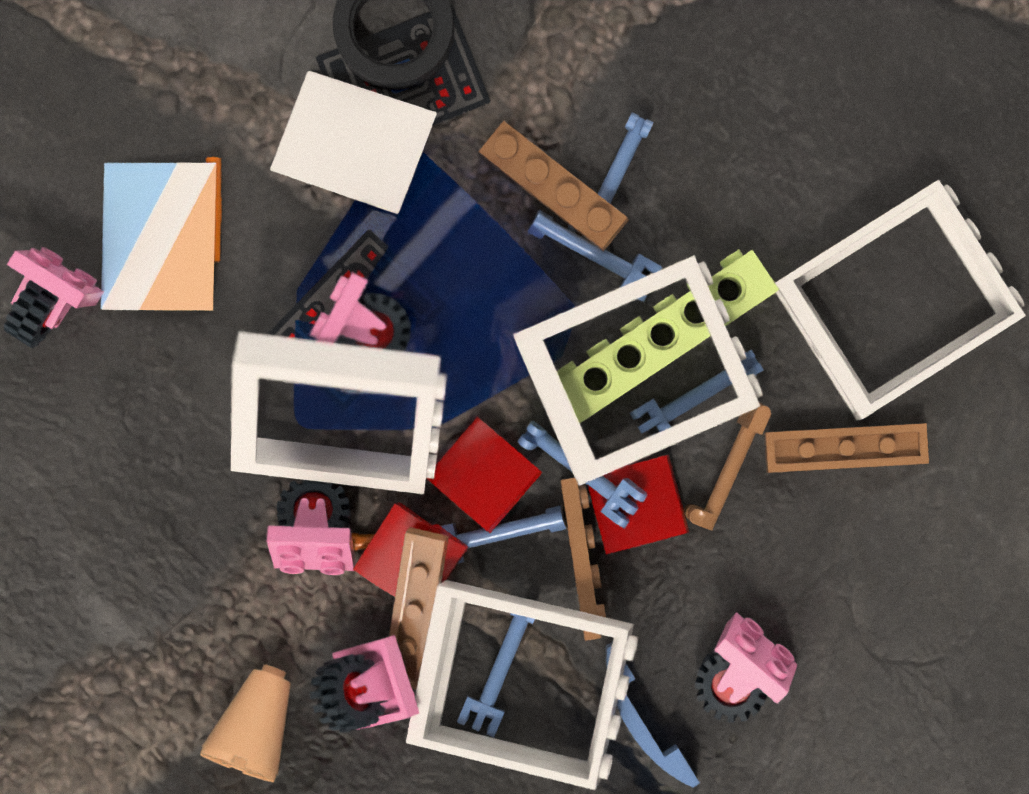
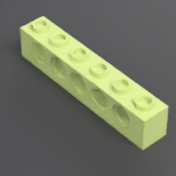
(753, 286)

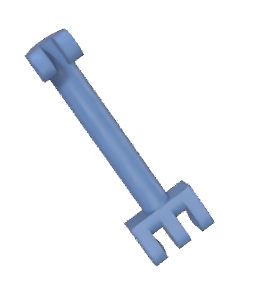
(637, 129)
(544, 225)
(661, 416)
(615, 495)
(551, 520)
(485, 705)

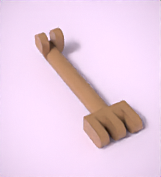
(752, 423)

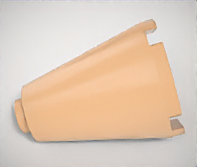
(252, 726)

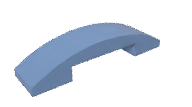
(669, 760)

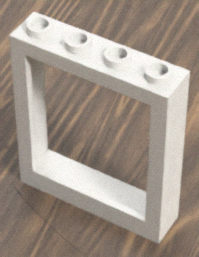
(982, 267)
(336, 367)
(560, 409)
(435, 674)

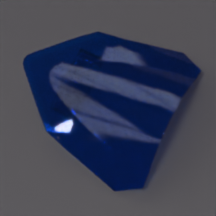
(463, 295)

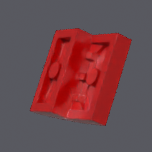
(484, 475)
(658, 515)
(383, 555)

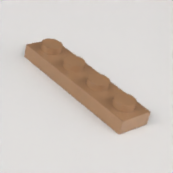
(553, 186)
(846, 448)
(581, 539)
(415, 595)

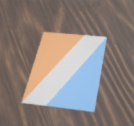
(158, 236)

